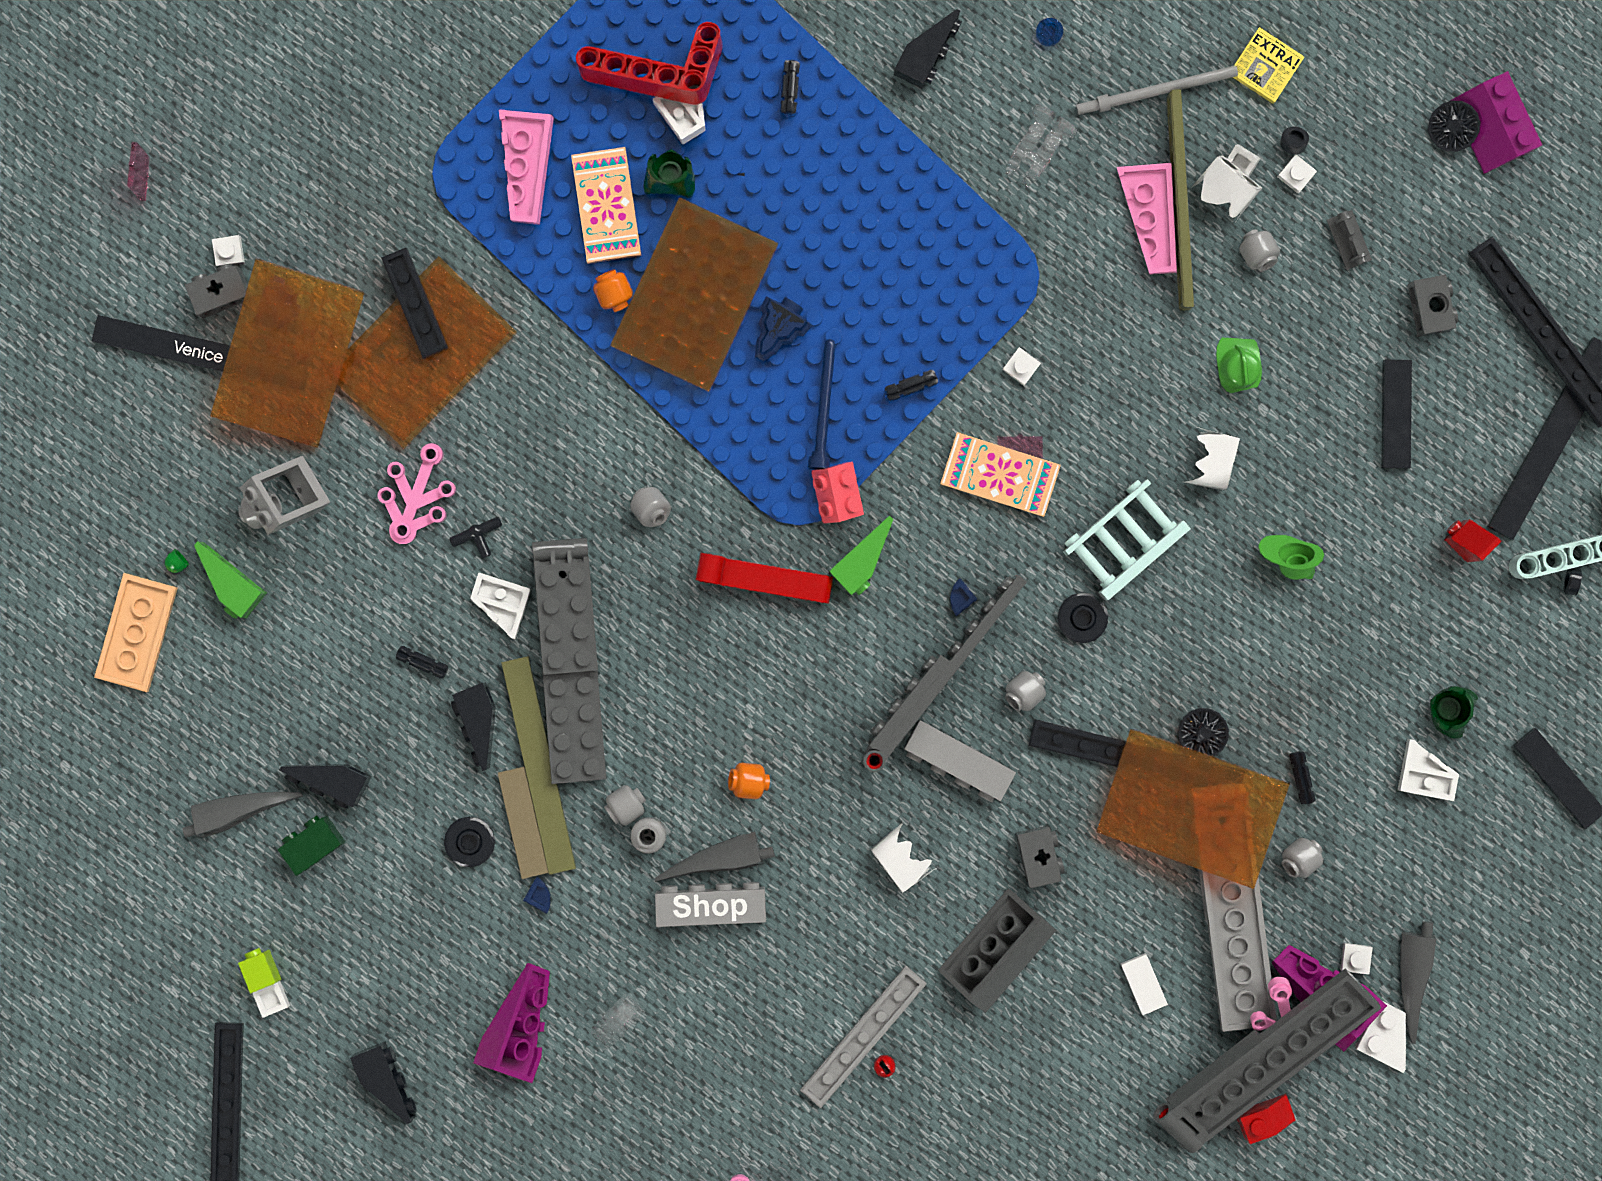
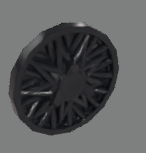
(1454, 126)
(1082, 617)
(1203, 731)
(476, 841)

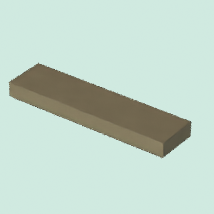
(523, 822)

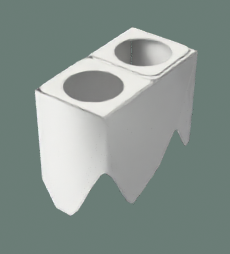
(1226, 184)
(1219, 462)
(897, 861)

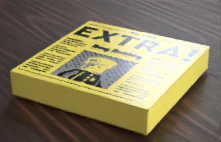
(1267, 65)

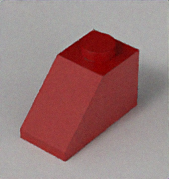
(1471, 540)
(1266, 1119)

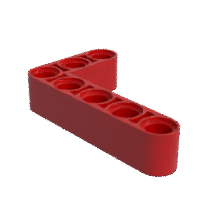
(657, 71)
(763, 578)

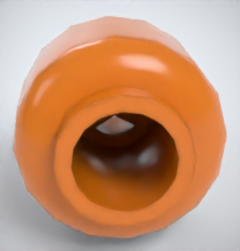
(612, 290)
(748, 781)

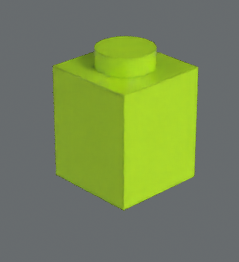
(259, 970)

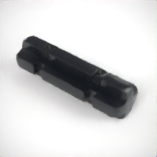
(790, 87)
(911, 385)
(422, 662)
(1302, 777)

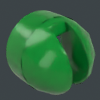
(175, 562)

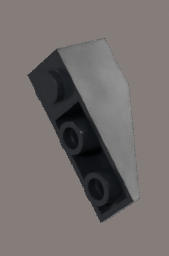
(922, 53)
(478, 716)
(336, 780)
(379, 1076)

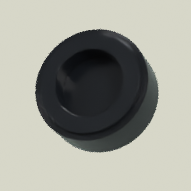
(1294, 140)
(1572, 581)

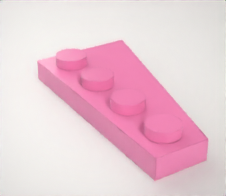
(527, 150)
(1152, 211)

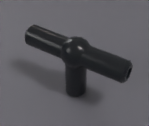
(476, 533)

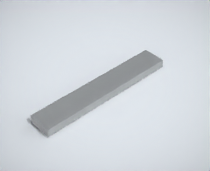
(863, 1036)

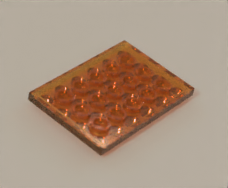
(694, 294)
(287, 353)
(393, 380)
(1193, 808)

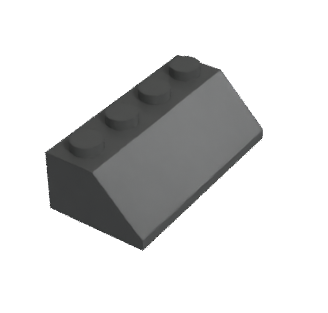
(996, 950)

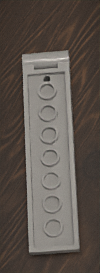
(1237, 950)

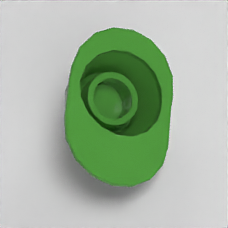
(1238, 364)
(1293, 556)

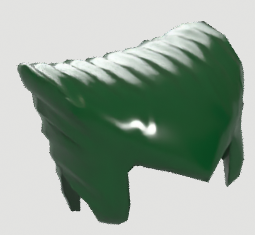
(669, 175)
(1453, 710)

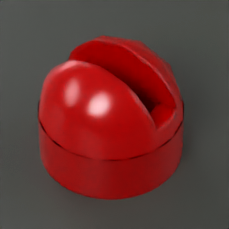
(889, 1062)

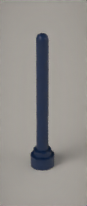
(820, 457)

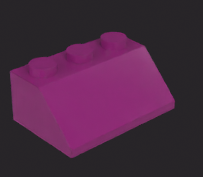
(1505, 124)

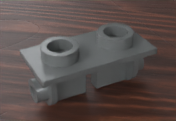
(1349, 239)

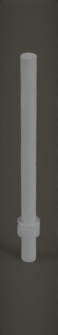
(1105, 102)

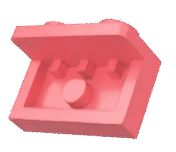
(837, 493)

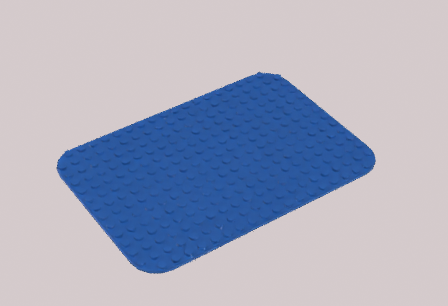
(864, 215)

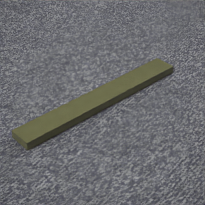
(1180, 200)
(536, 760)

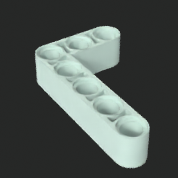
(1563, 557)

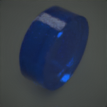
(1049, 32)

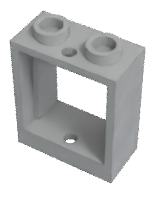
(303, 483)

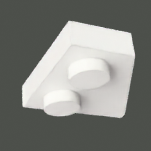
(683, 118)
(501, 601)
(1426, 774)
(1386, 1038)

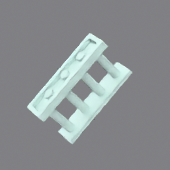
(1151, 548)

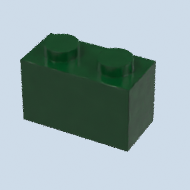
(311, 845)

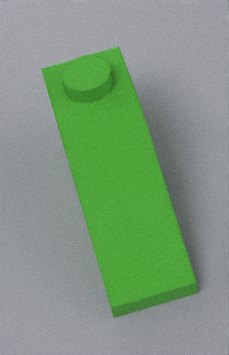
(860, 563)
(231, 586)

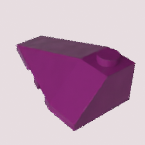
(1308, 976)
(512, 1035)

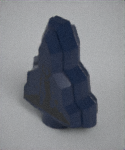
(779, 326)

